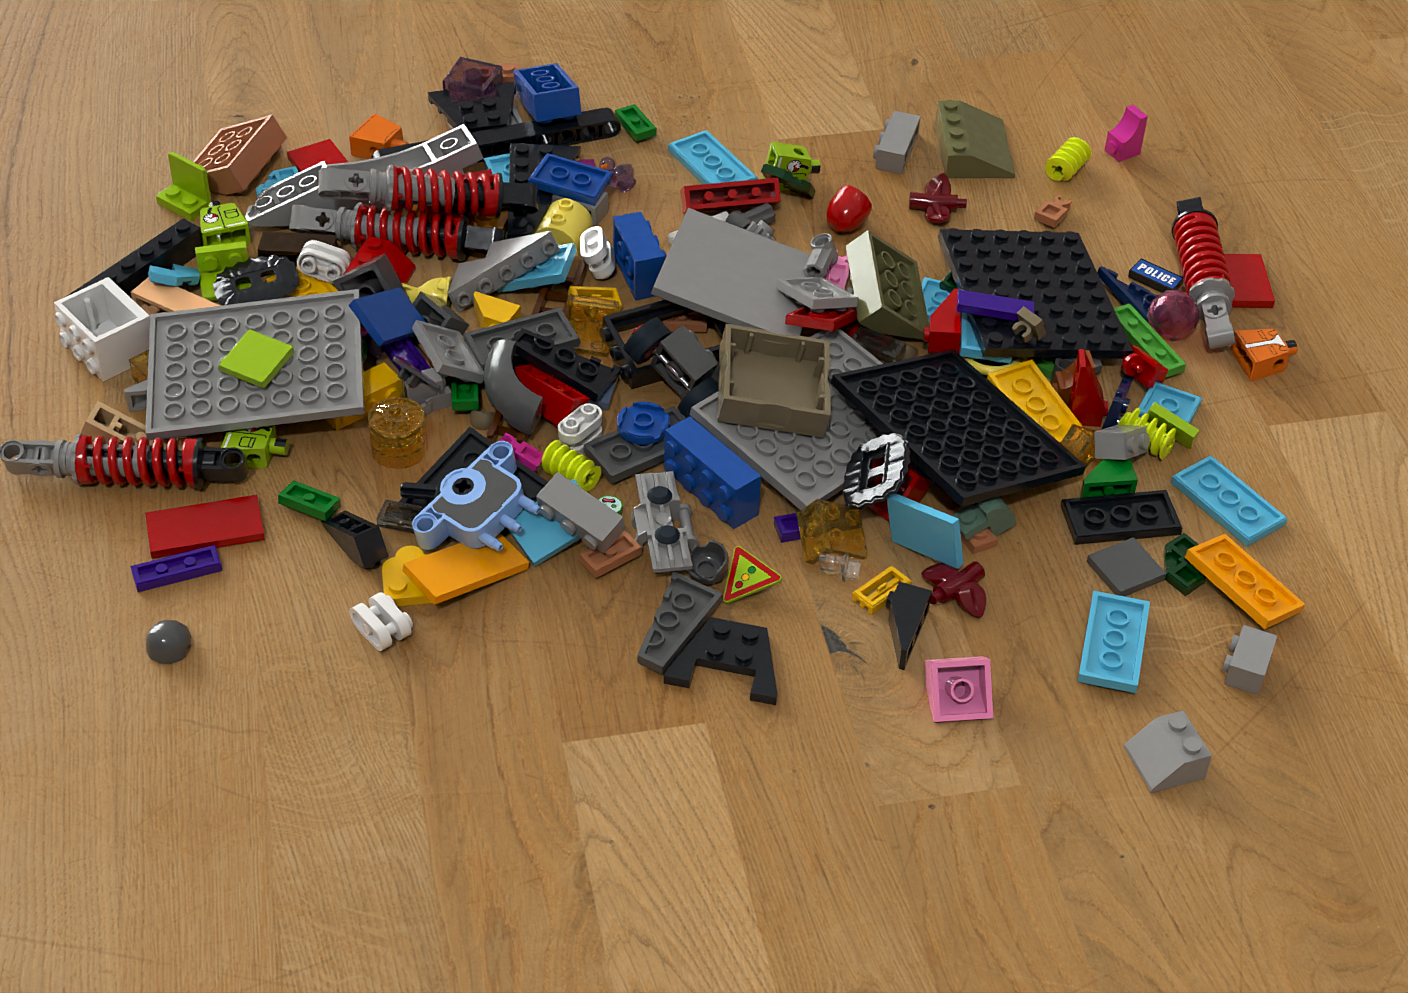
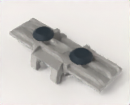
(653, 518)

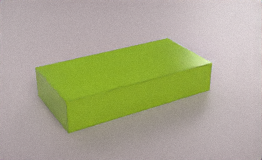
(1185, 432)

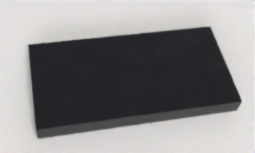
(1121, 517)

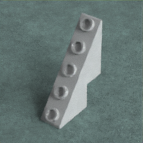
(501, 265)

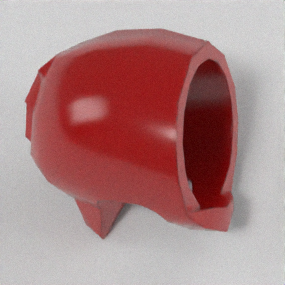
(848, 209)

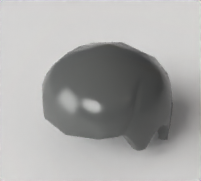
(709, 563)
(168, 641)

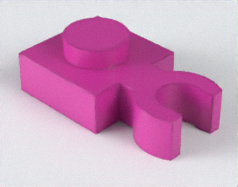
(524, 452)

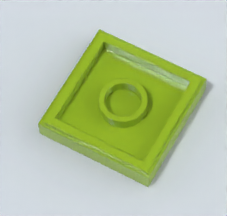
(256, 358)

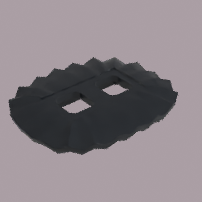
(253, 269)
(860, 471)

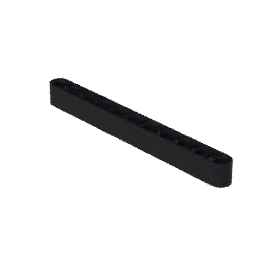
(587, 127)

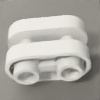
(597, 252)
(323, 261)
(581, 427)
(381, 621)

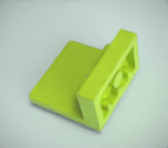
(189, 188)
(214, 259)

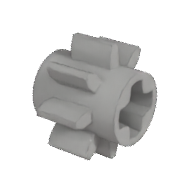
(761, 229)

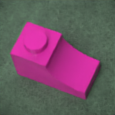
(1128, 135)

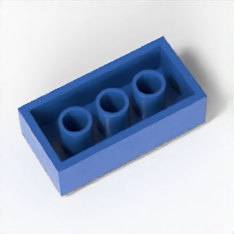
(547, 93)
(712, 472)

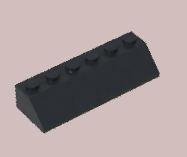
(170, 247)

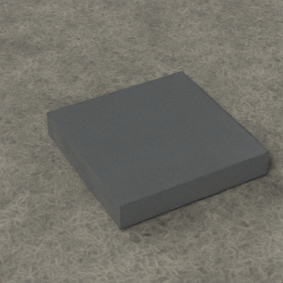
(1126, 567)

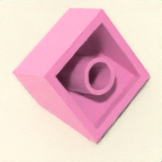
(959, 688)

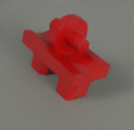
(1144, 367)

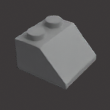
(1169, 752)

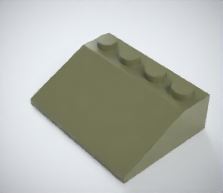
(972, 142)
(886, 287)

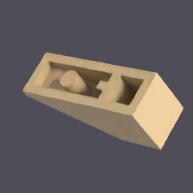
(109, 422)

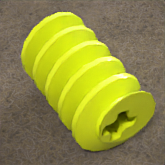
(1068, 159)
(1160, 441)
(571, 465)

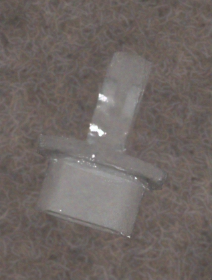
(839, 565)

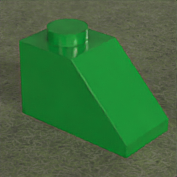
(1110, 478)

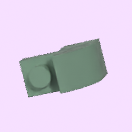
(985, 514)

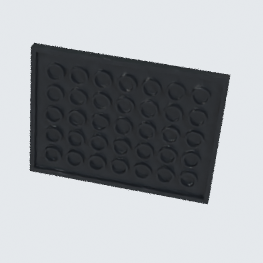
(1043, 269)
(958, 426)

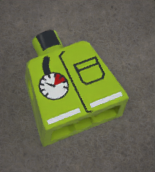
(793, 159)
(223, 224)
(256, 444)

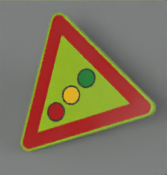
(747, 576)

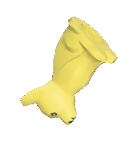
(435, 287)

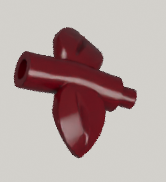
(937, 200)
(960, 585)

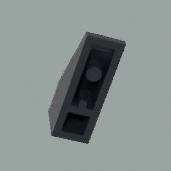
(357, 538)
(906, 617)

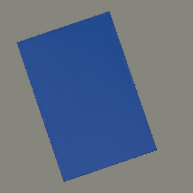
(571, 179)
(386, 315)

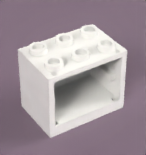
(103, 328)

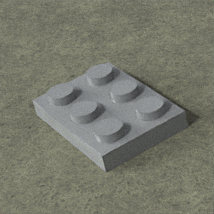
(817, 293)
(448, 352)

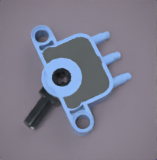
(472, 502)

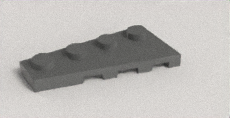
(680, 616)

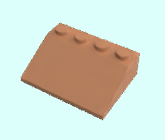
(240, 153)

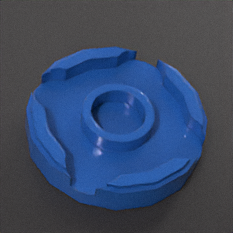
(643, 423)

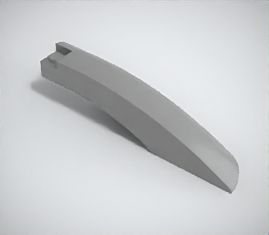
(447, 152)

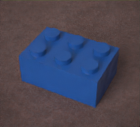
(637, 253)

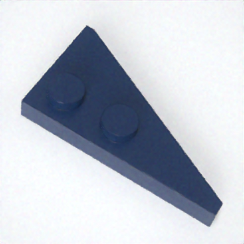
(1134, 294)
(1119, 403)

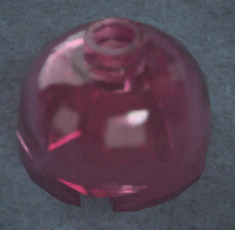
(1174, 314)

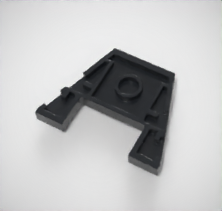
(477, 114)
(732, 649)

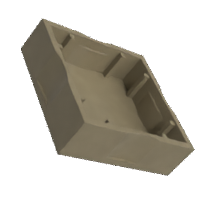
(774, 381)

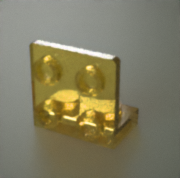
(586, 319)
(831, 529)

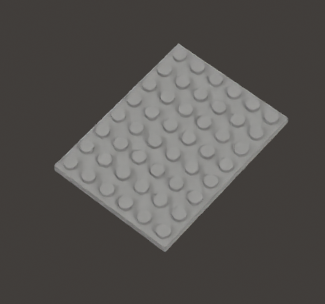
(317, 382)
(800, 464)

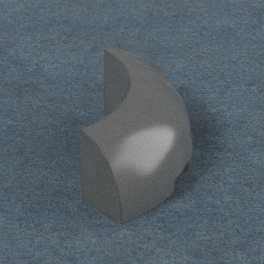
(505, 392)

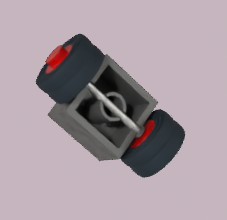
(677, 359)

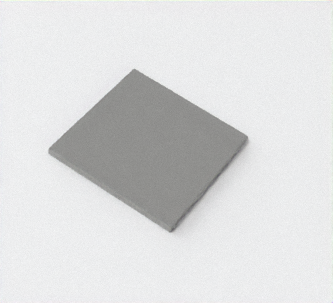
(730, 274)

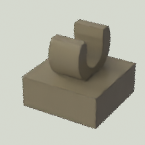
(1030, 323)

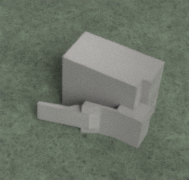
(428, 396)

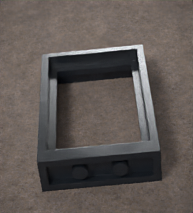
(633, 318)

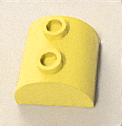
(566, 222)

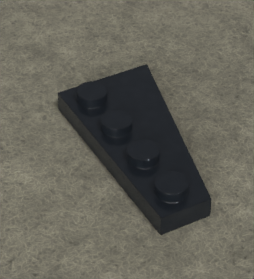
(564, 364)

